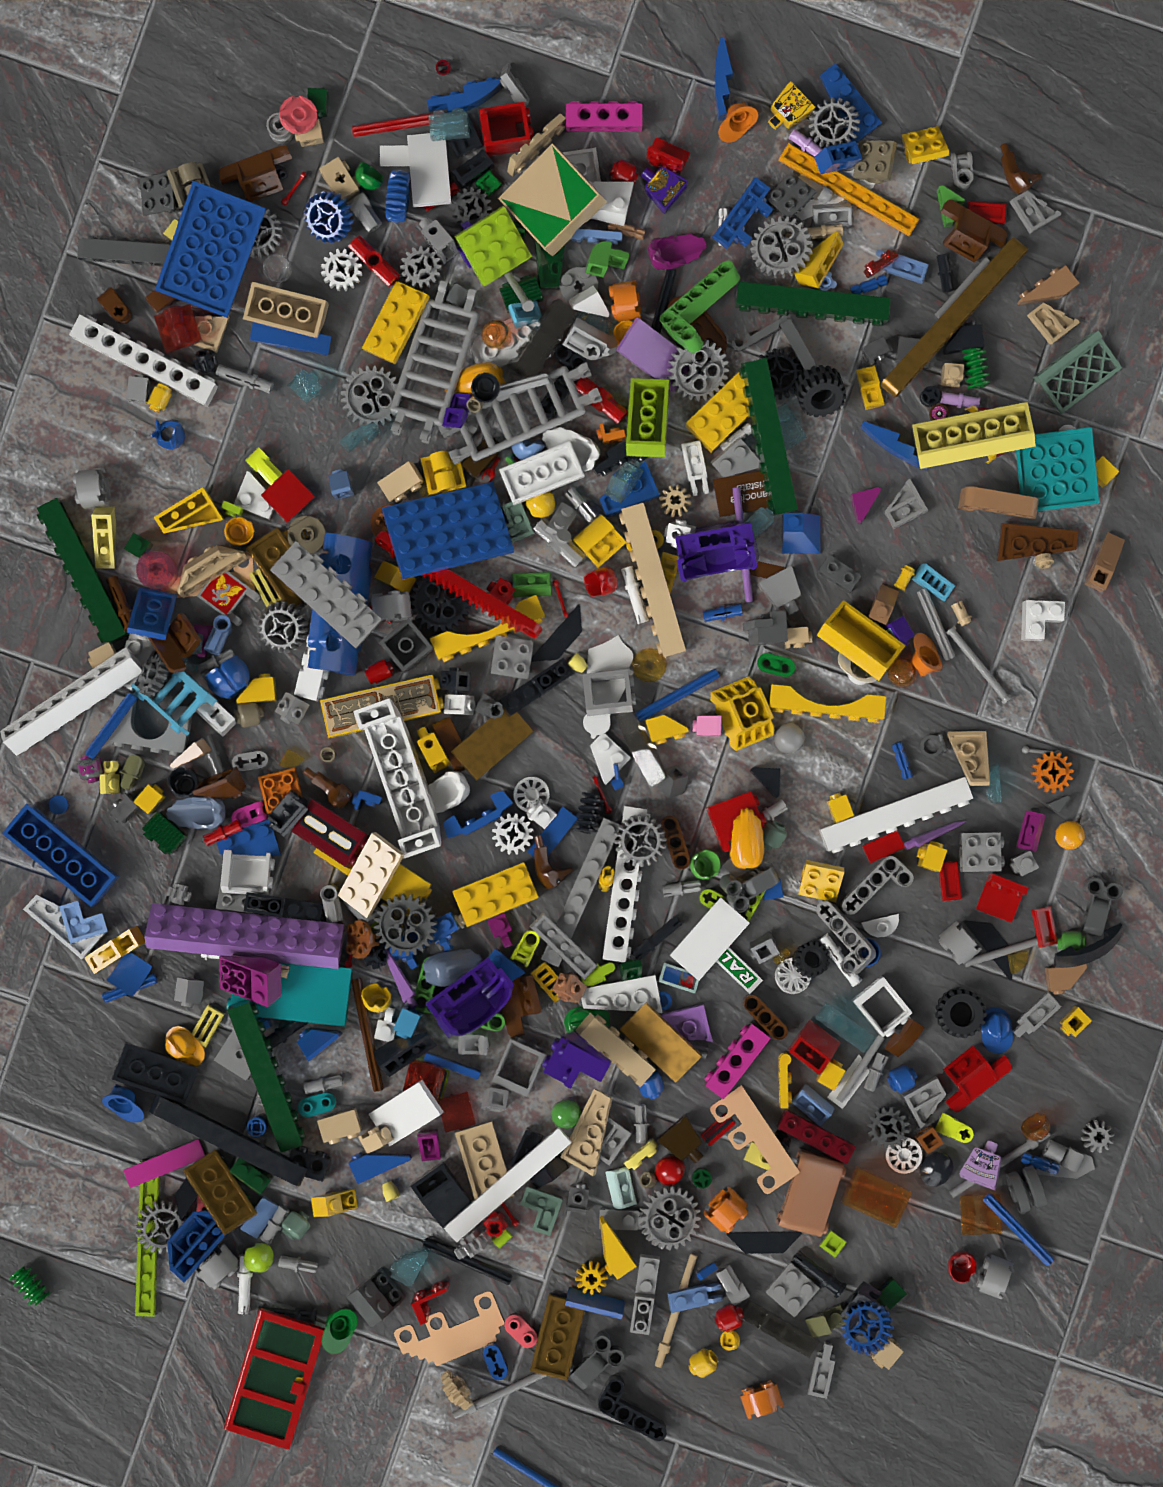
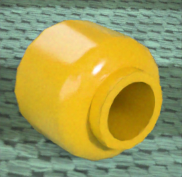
(703, 1363)

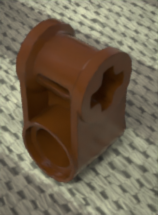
(113, 305)

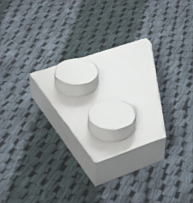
(250, 497)
(606, 754)

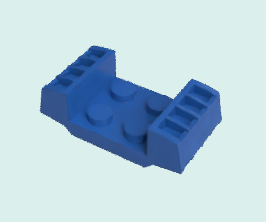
(453, 827)

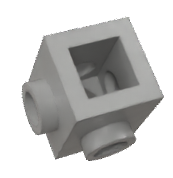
(291, 709)

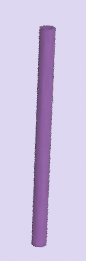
(739, 520)

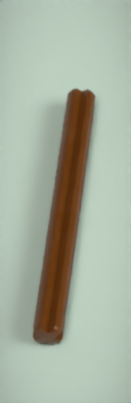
(367, 1036)

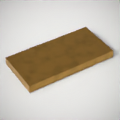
(265, 554)
(491, 743)
(661, 1042)
(220, 1192)
(557, 1339)

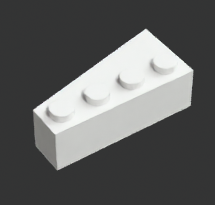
(618, 200)
(310, 680)

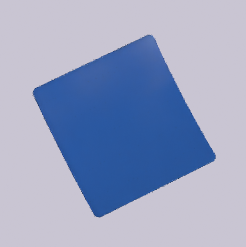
(129, 974)

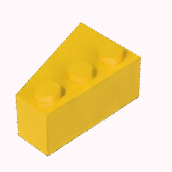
(189, 512)

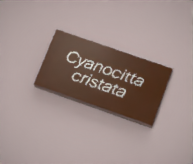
(751, 493)

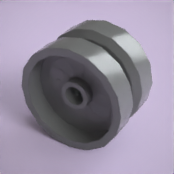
(1027, 1188)

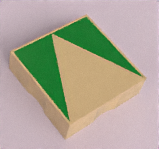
(552, 200)

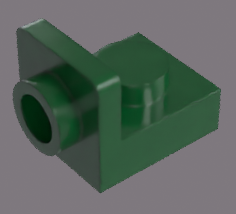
(630, 969)

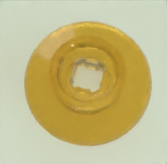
(647, 674)

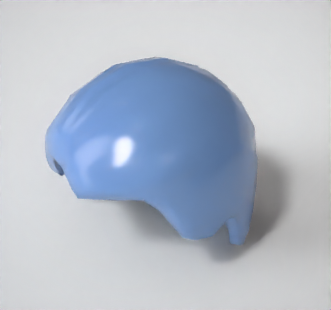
(527, 449)

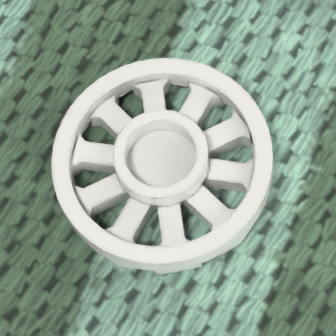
(532, 793)
(791, 976)
(904, 1156)

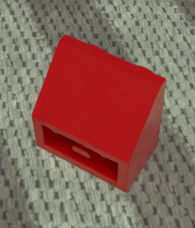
(814, 1047)

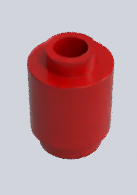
(379, 671)

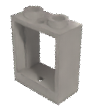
(608, 708)
(510, 1084)

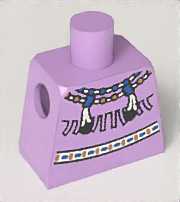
(983, 1166)

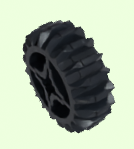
(785, 372)

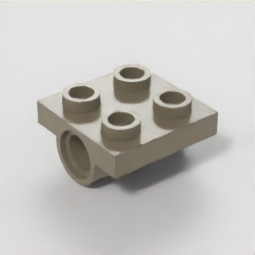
(876, 161)
(182, 178)

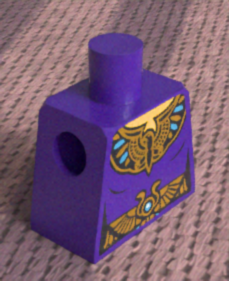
(663, 187)

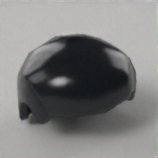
(485, 387)
(182, 782)

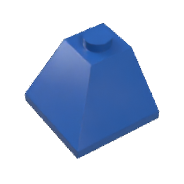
(800, 533)
(316, 1040)

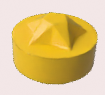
(730, 1340)

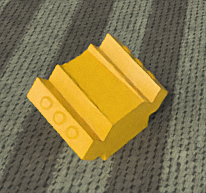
(743, 713)

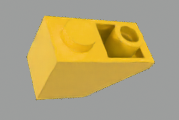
(664, 727)
(334, 1203)

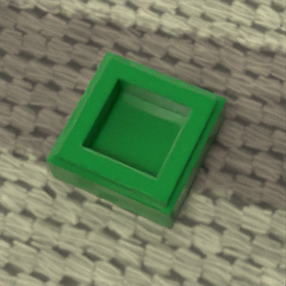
(488, 183)

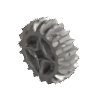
(833, 115)
(265, 232)
(278, 619)
(649, 826)
(151, 1213)

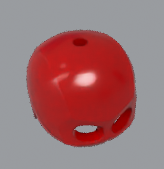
(601, 582)

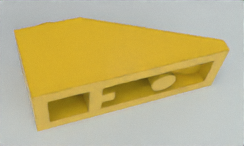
(820, 261)
(615, 1254)

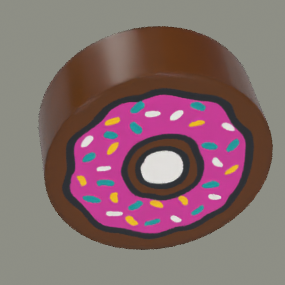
(938, 412)

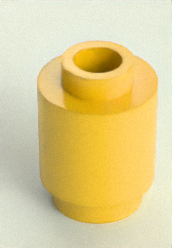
(159, 398)

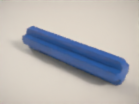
(117, 993)

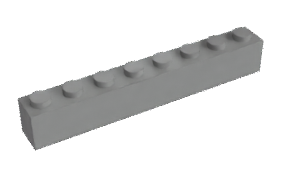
(584, 885)

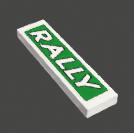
(739, 970)

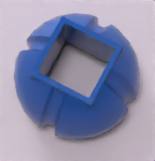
(228, 679)

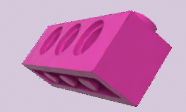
(594, 123)
(723, 1087)

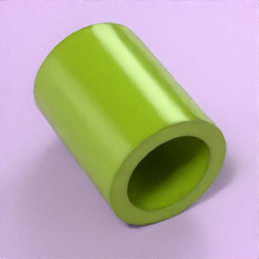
(502, 1239)

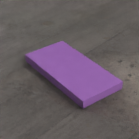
(649, 351)

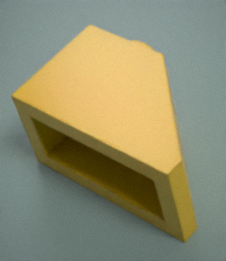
(259, 690)

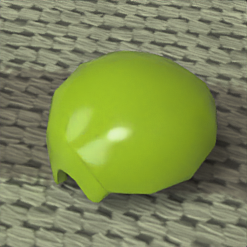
(258, 1258)

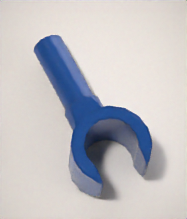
(617, 782)

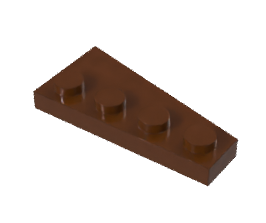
(1027, 541)

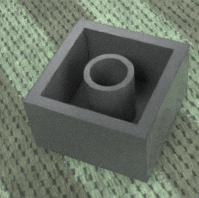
(406, 645)

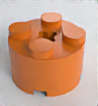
(626, 301)
(726, 1210)
(761, 1400)

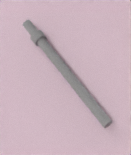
(1005, 1160)
(498, 1394)

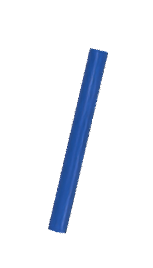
(522, 1468)

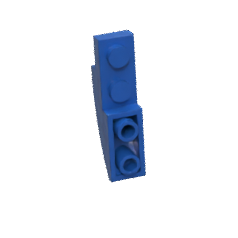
(474, 95)

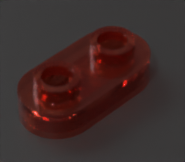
(874, 267)

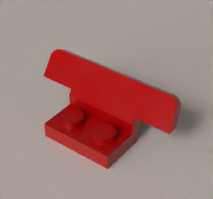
(973, 1076)

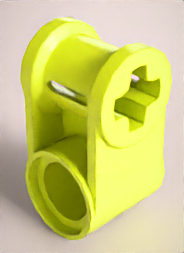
(525, 949)
(951, 1128)

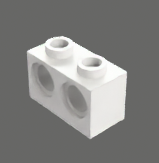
(216, 717)

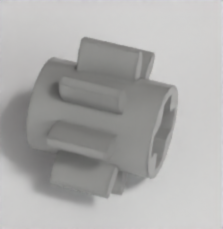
(179, 894)

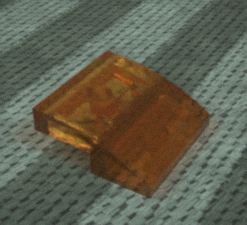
(978, 1217)

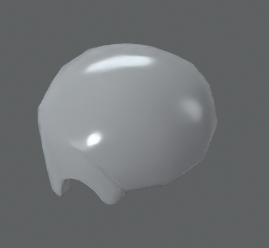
(789, 738)

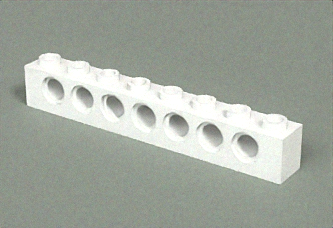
(81, 333)
(610, 951)

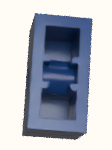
(838, 157)

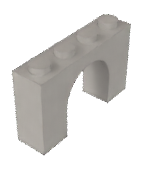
(169, 741)

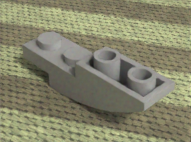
(644, 1294)

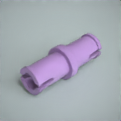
(805, 143)
(959, 400)

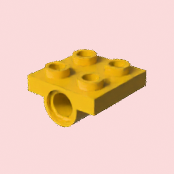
(924, 145)
(442, 474)
(821, 881)

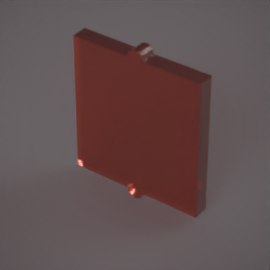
(456, 1111)

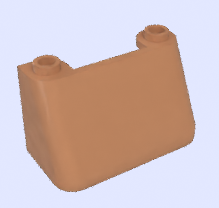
(811, 1193)

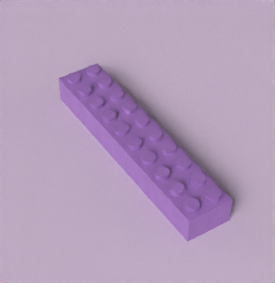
(244, 935)

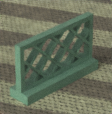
(1067, 359)

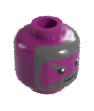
(90, 769)

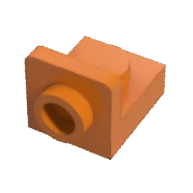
(613, 436)

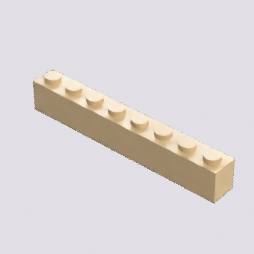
(653, 580)

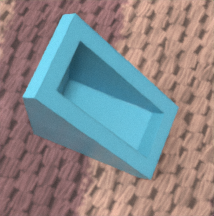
(522, 318)

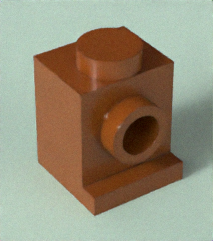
(928, 1139)

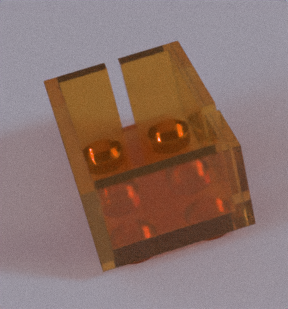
(876, 1197)

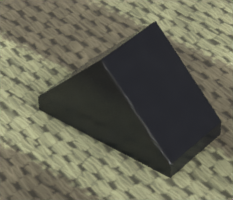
(768, 778)
(550, 1172)

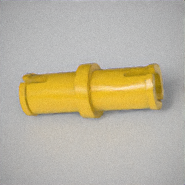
(606, 879)

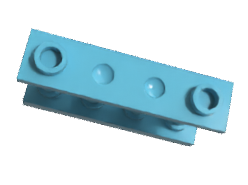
(189, 687)

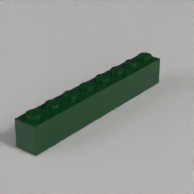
(812, 303)
(768, 436)
(82, 570)
(266, 1075)

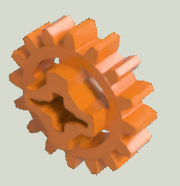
(1052, 764)

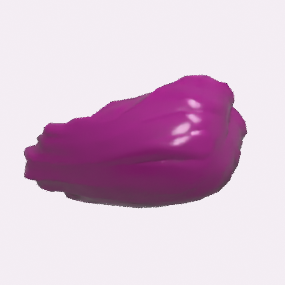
(675, 251)

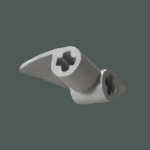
(1071, 1161)

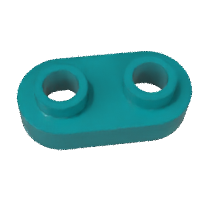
(316, 1104)

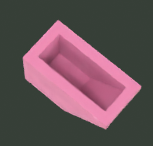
(707, 726)

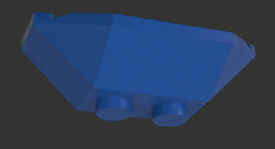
(192, 1243)

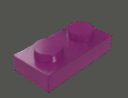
(1031, 831)

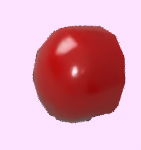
(669, 1170)
(962, 1266)

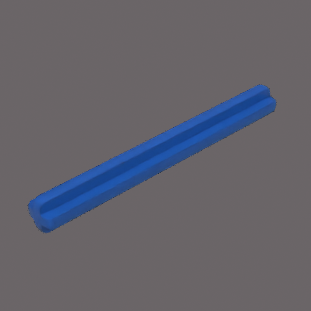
(677, 695)
(1018, 1229)

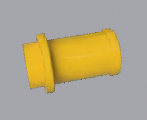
(904, 577)

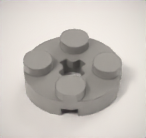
(573, 276)

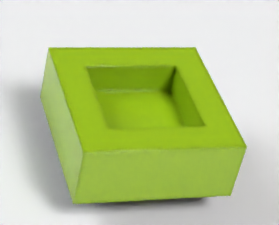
(232, 510)
(832, 1243)

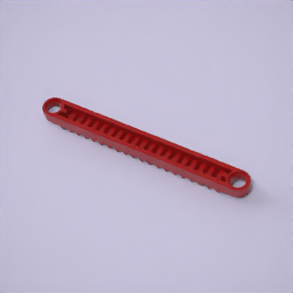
(474, 595)

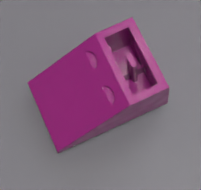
(251, 978)

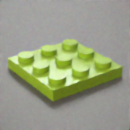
(493, 246)

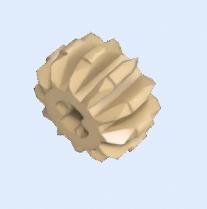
(674, 494)

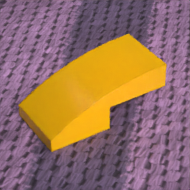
(870, 388)
(670, 568)

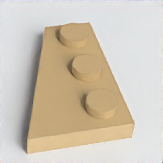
(212, 331)
(972, 755)

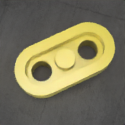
(648, 1149)

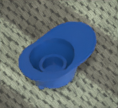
(997, 1030)
(123, 1104)

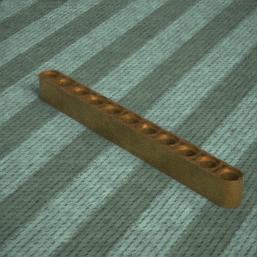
(954, 317)

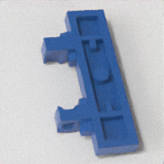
(751, 201)
(445, 926)

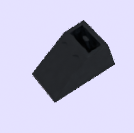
(441, 1194)

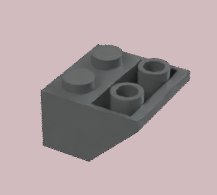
(376, 1297)

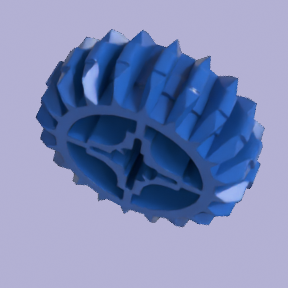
(398, 196)
(321, 204)
(853, 1330)

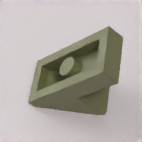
(825, 1321)

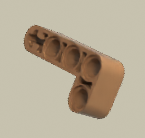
(998, 502)

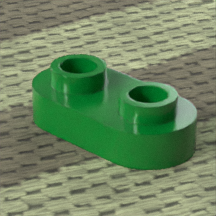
(775, 666)

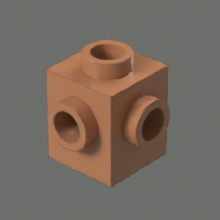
(569, 987)

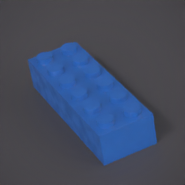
(60, 855)

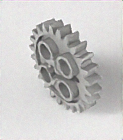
(798, 241)
(708, 382)
(355, 402)
(678, 1202)

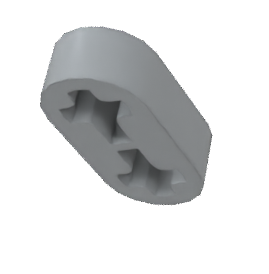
(249, 756)

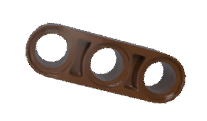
(449, 739)
(681, 850)
(771, 1023)

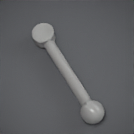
(1026, 749)

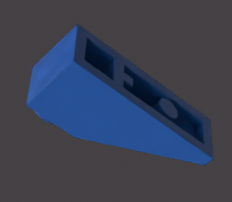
(372, 1164)

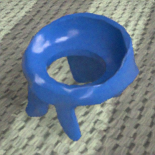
(177, 438)

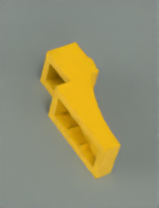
(115, 949)

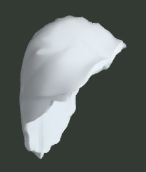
(584, 447)
(449, 790)

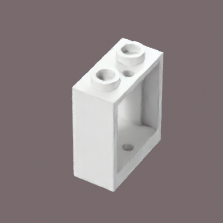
(889, 1029)

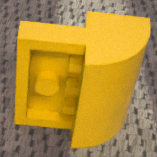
(599, 540)

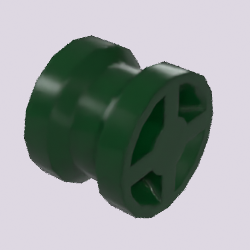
(701, 1182)

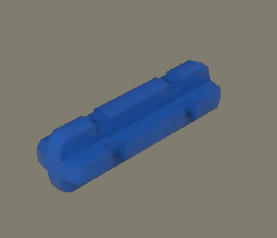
(869, 285)
(902, 760)
(1040, 1163)

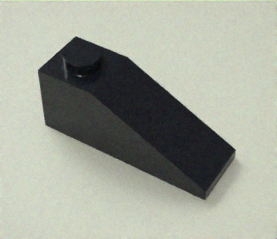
(401, 1052)

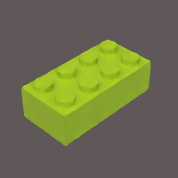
(647, 417)

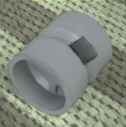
(277, 131)

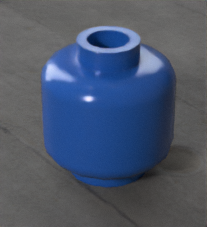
(902, 1078)
(653, 1086)

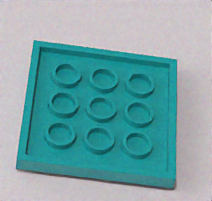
(1060, 470)

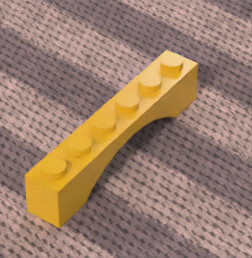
(450, 643)
(786, 698)

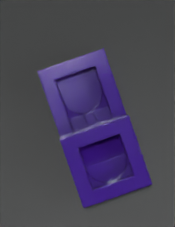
(458, 411)

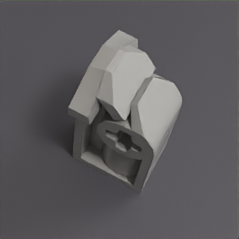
(583, 337)

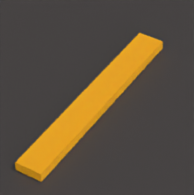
(850, 190)

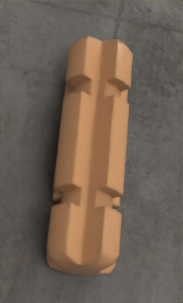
(627, 230)

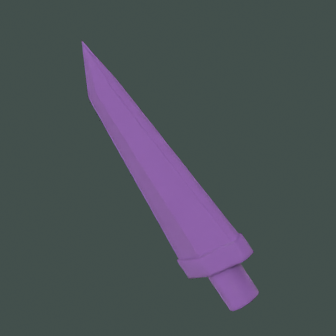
(928, 836)
(405, 989)

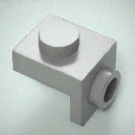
(473, 1044)

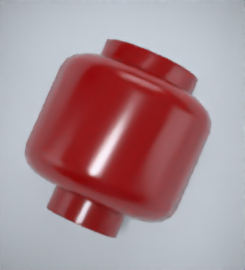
(623, 172)
(729, 1317)

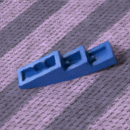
(722, 73)
(286, 339)
(888, 440)

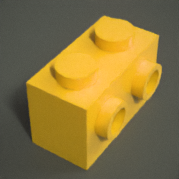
(931, 856)

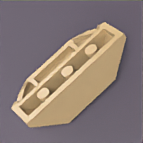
(207, 567)

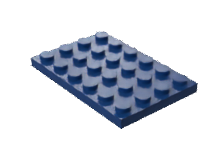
(210, 249)
(447, 530)

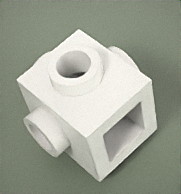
(677, 528)

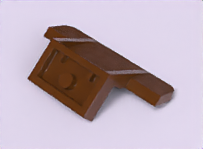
(257, 173)
(971, 232)
(179, 644)
(522, 1002)

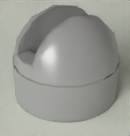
(826, 195)

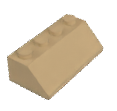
(285, 310)

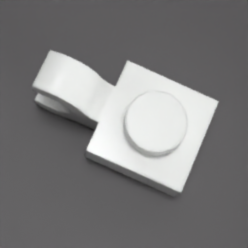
(384, 1028)

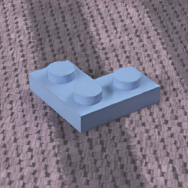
(78, 927)

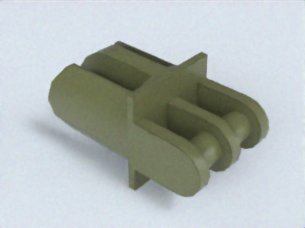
(132, 770)

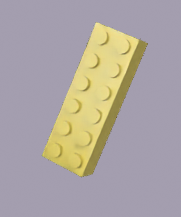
(974, 435)

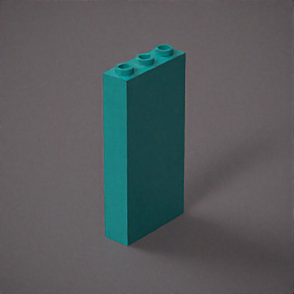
(310, 996)

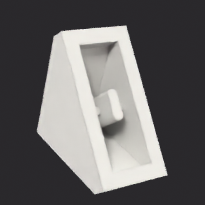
(589, 302)

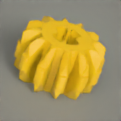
(596, 1273)

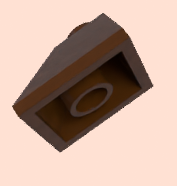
(222, 785)

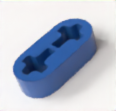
(491, 1363)

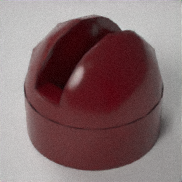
(441, 63)

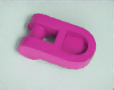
(244, 816)

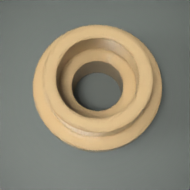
(1044, 561)

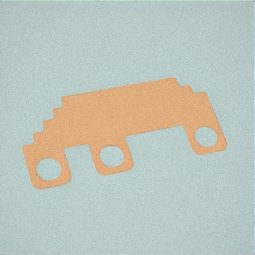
(457, 1341)

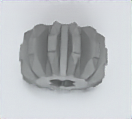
(1102, 1140)

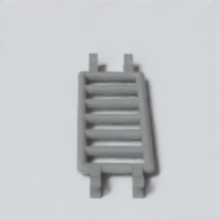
(438, 303)
(569, 376)

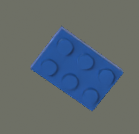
(152, 613)

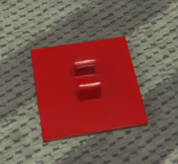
(287, 495)

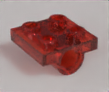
(178, 328)
(428, 1072)

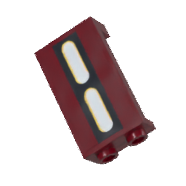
(331, 834)

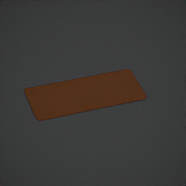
(766, 570)

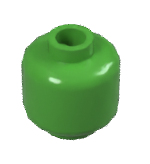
(1073, 939)

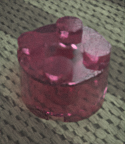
(147, 565)

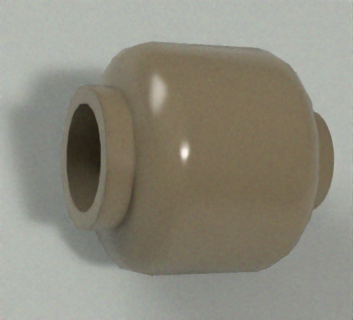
(248, 714)

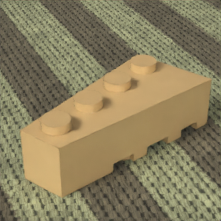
(615, 1048)

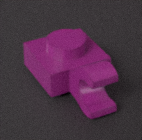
(205, 630)
(500, 927)

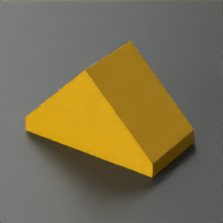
(391, 576)

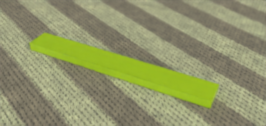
(146, 1260)

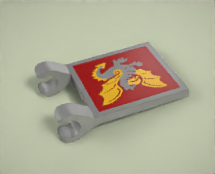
(225, 595)

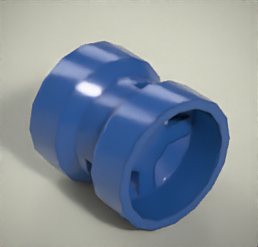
(257, 1126)

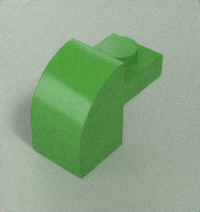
(604, 256)

